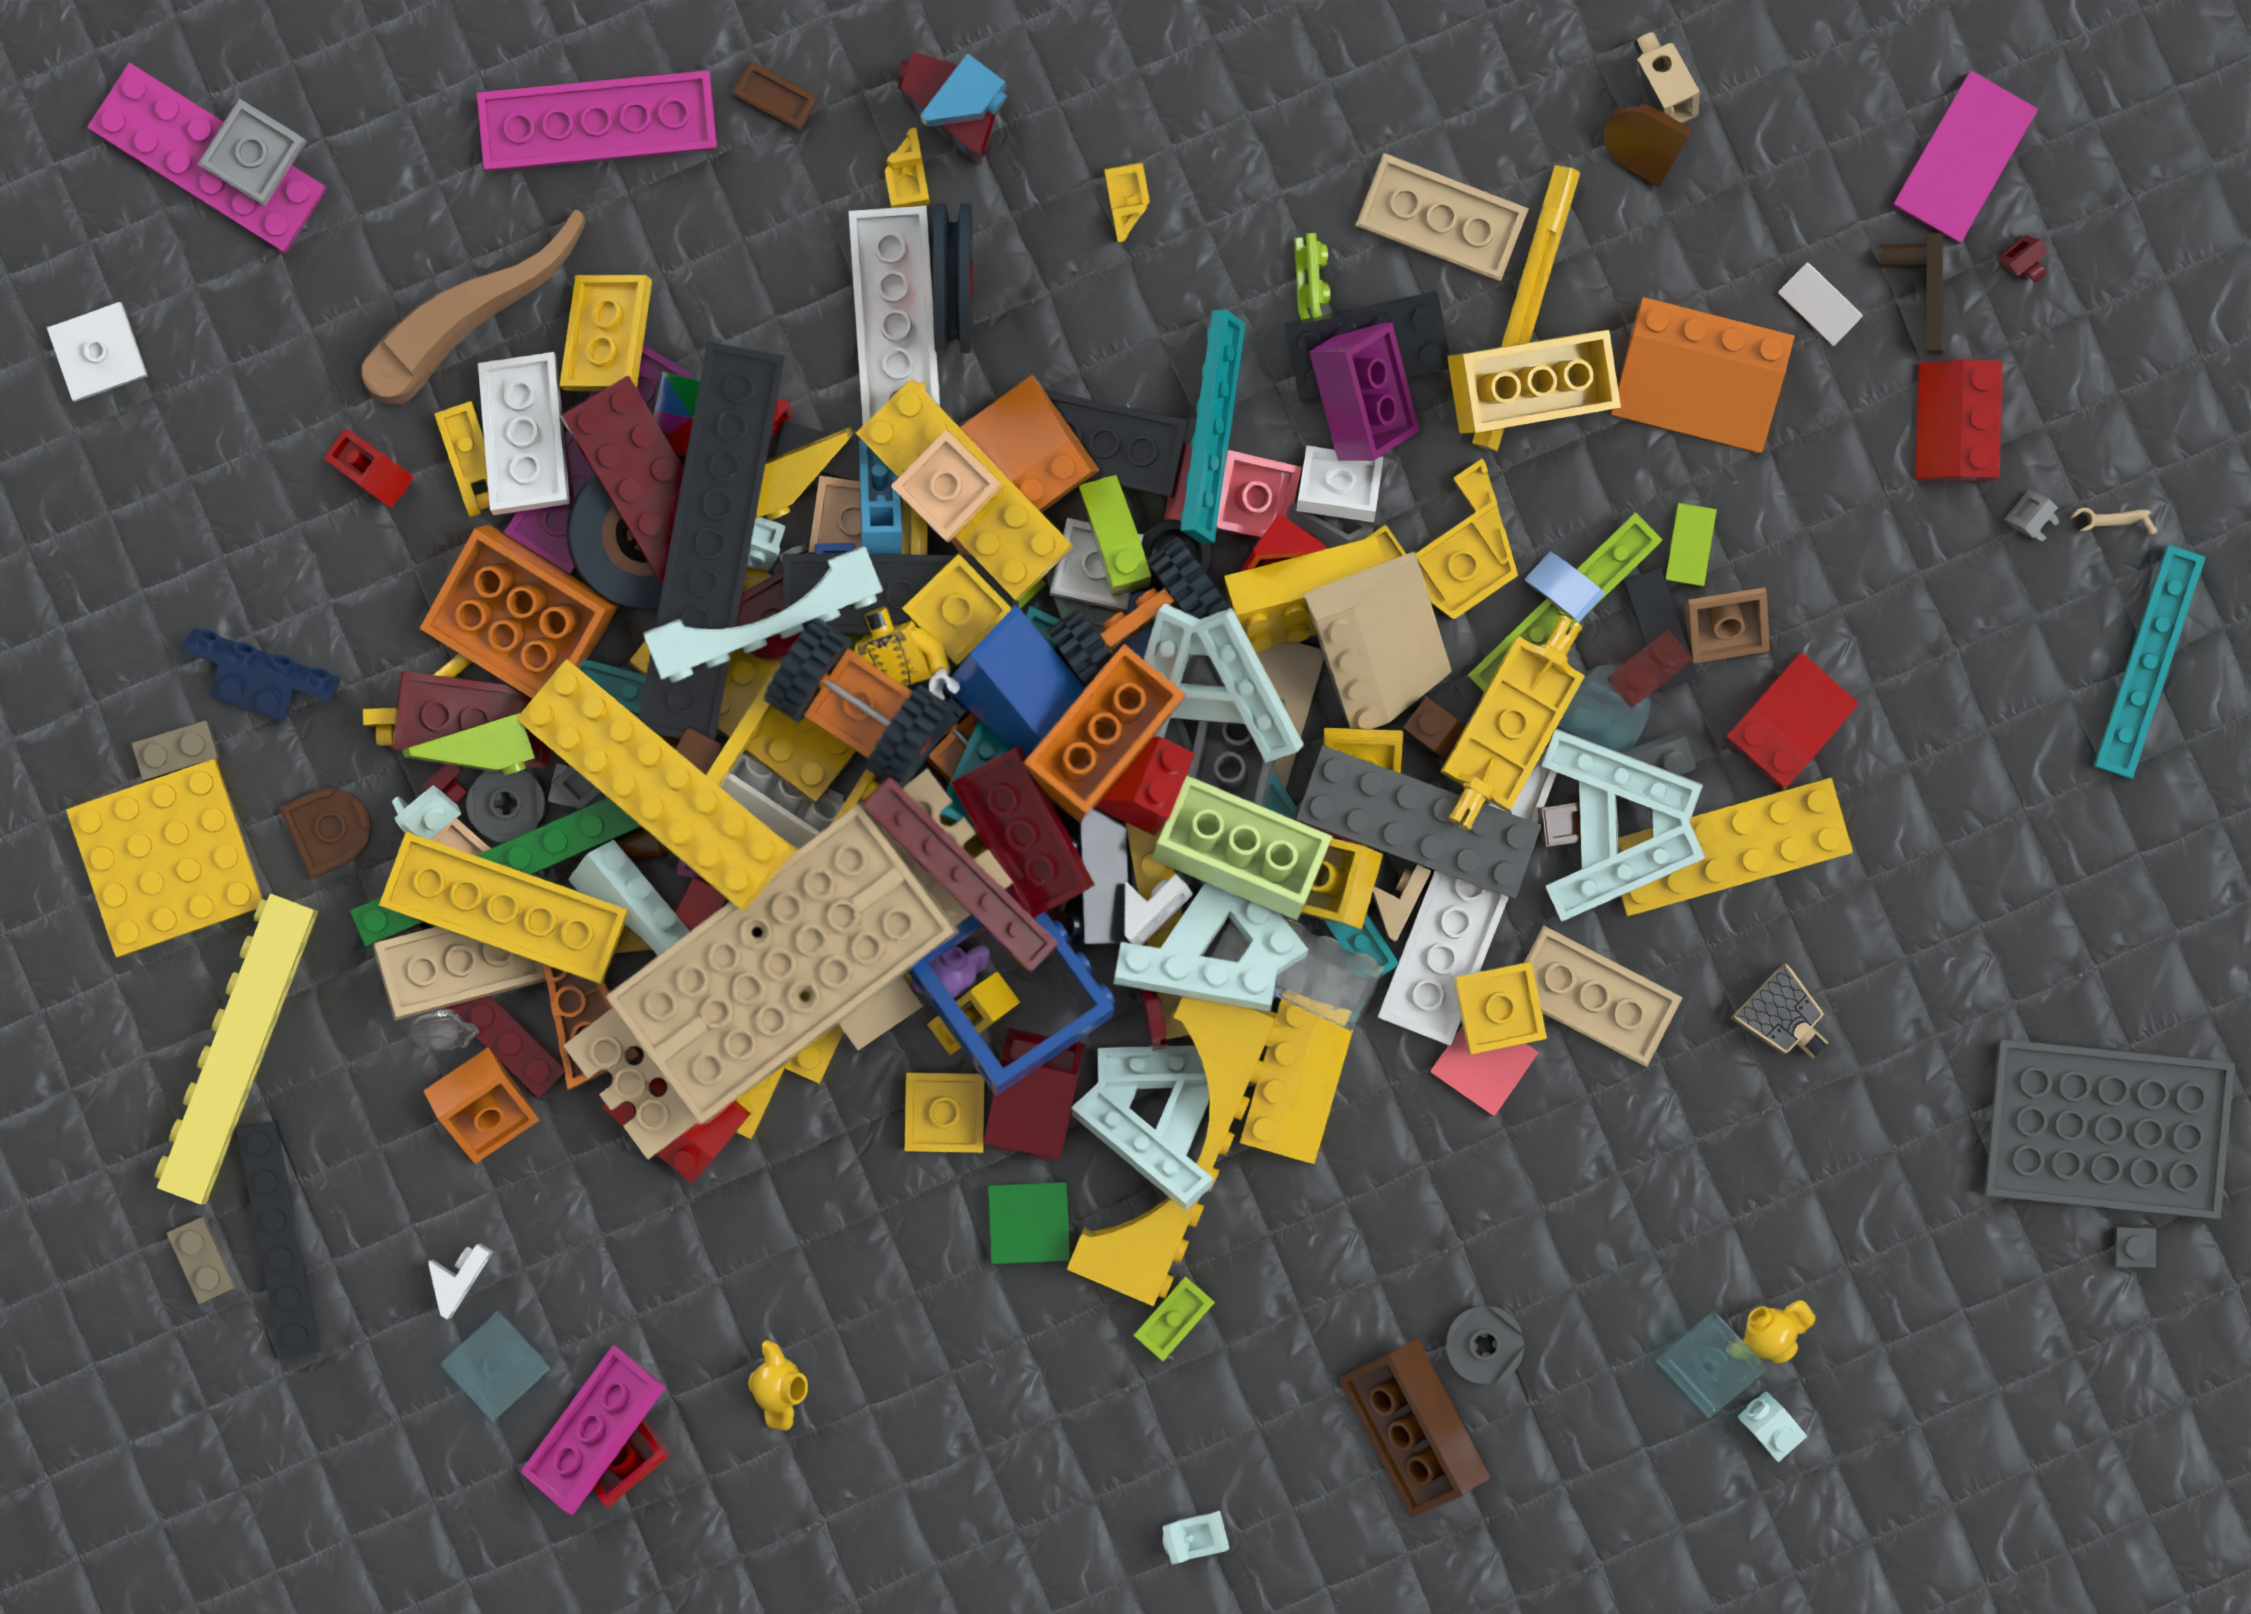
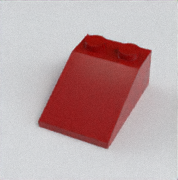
(1791, 721)

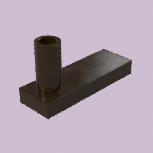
(1930, 256)

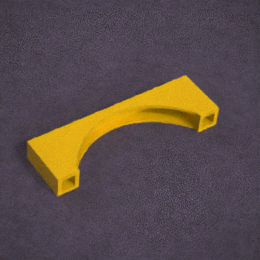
(1141, 1250)

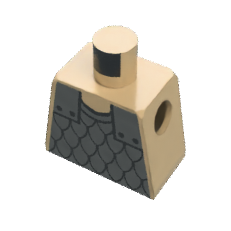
(1666, 79)
(1783, 1014)

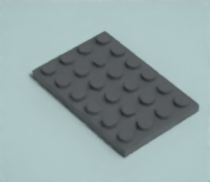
(2109, 1129)

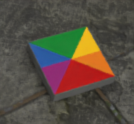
(675, 408)

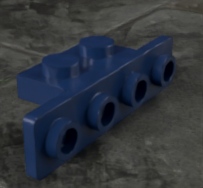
(257, 678)

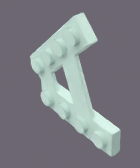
(1248, 691)
(1601, 777)
(1182, 969)
(1159, 1152)

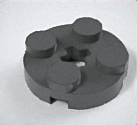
(492, 821)
(1507, 1342)

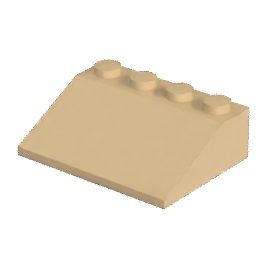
(1379, 640)

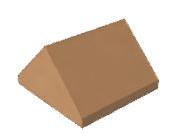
(1727, 625)

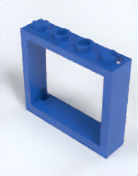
(971, 1042)

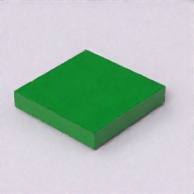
(1029, 1223)

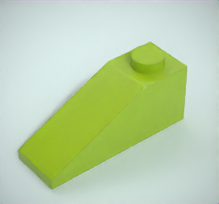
(1115, 536)
(485, 747)

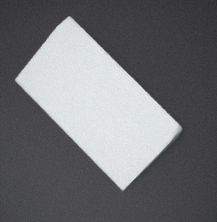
(1820, 304)

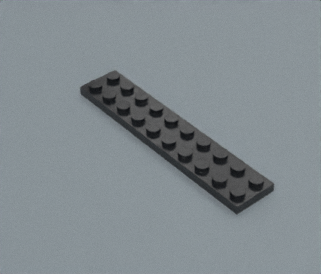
(713, 526)

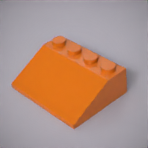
(1702, 375)
(1031, 446)
(516, 612)

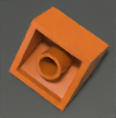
(481, 1105)

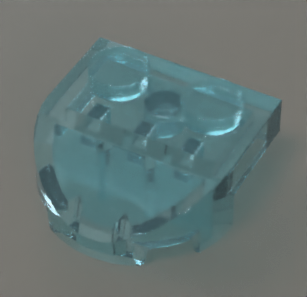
(1602, 714)

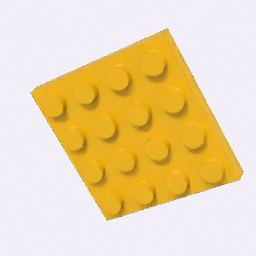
(165, 858)

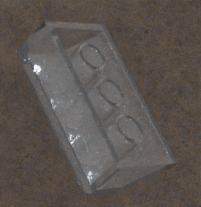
(1324, 982)

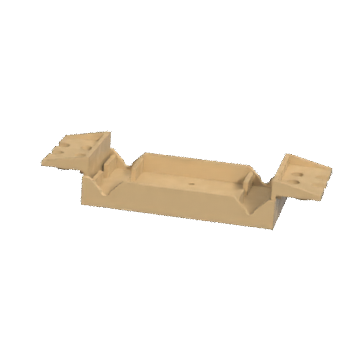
(728, 1005)

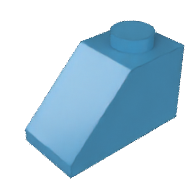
(966, 95)

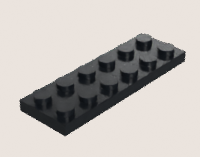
(898, 575)

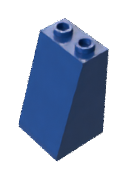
(1016, 683)

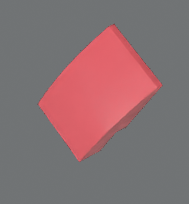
(1251, 493)

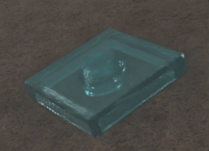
(1711, 1364)
(495, 1366)

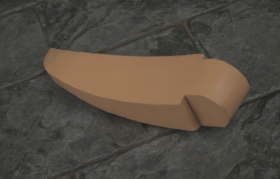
(433, 329)

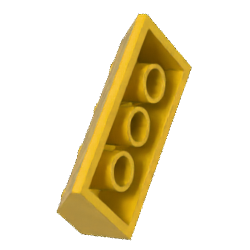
(1296, 1084)

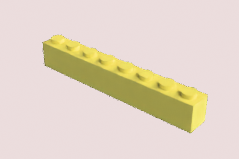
(237, 1048)

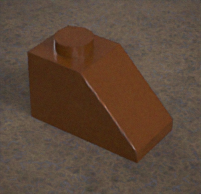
(1434, 729)

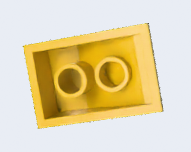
(1343, 884)

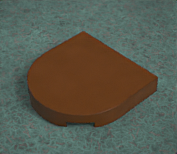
(1645, 140)
(327, 829)

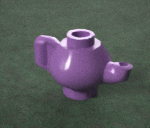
(958, 970)

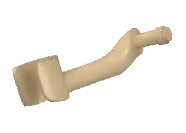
(2116, 519)

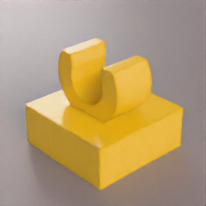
(383, 720)

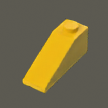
(793, 471)

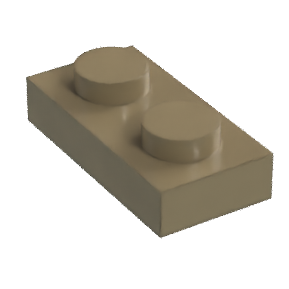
(175, 750)
(201, 1260)

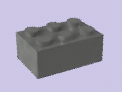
(1231, 761)

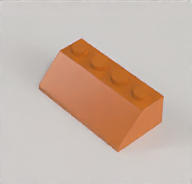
(1103, 732)

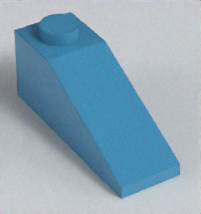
(878, 505)

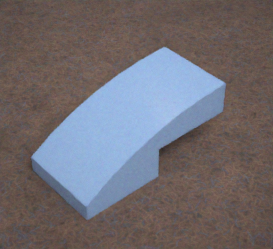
(1564, 586)

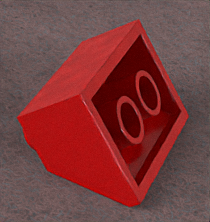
(1958, 420)
(699, 1145)

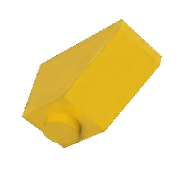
(981, 1006)

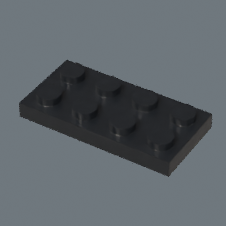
(1416, 324)
(1127, 442)

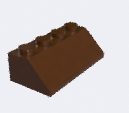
(1414, 1428)

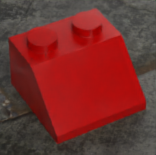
(1149, 786)

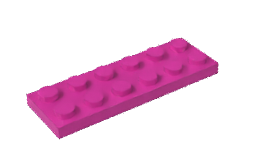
(597, 121)
(171, 139)

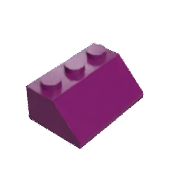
(1364, 392)

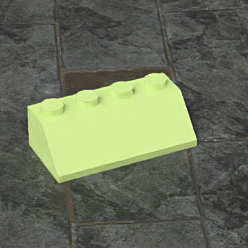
(1241, 847)

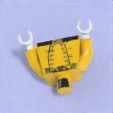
(906, 653)

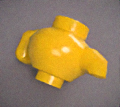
(1774, 1331)
(777, 1387)

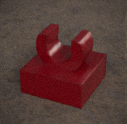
(2023, 259)
(445, 781)

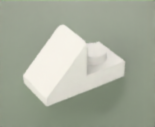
(1145, 917)
(452, 1288)

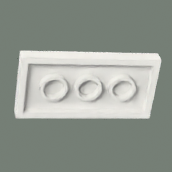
(523, 433)

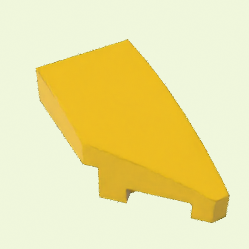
(906, 174)
(1127, 196)

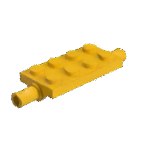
(1513, 723)

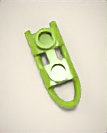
(1316, 292)

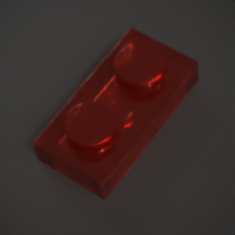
(1649, 669)

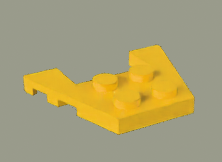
(1468, 559)

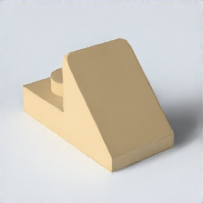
(1396, 910)

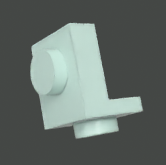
(765, 543)
(426, 814)
(1772, 1426)
(1195, 1537)

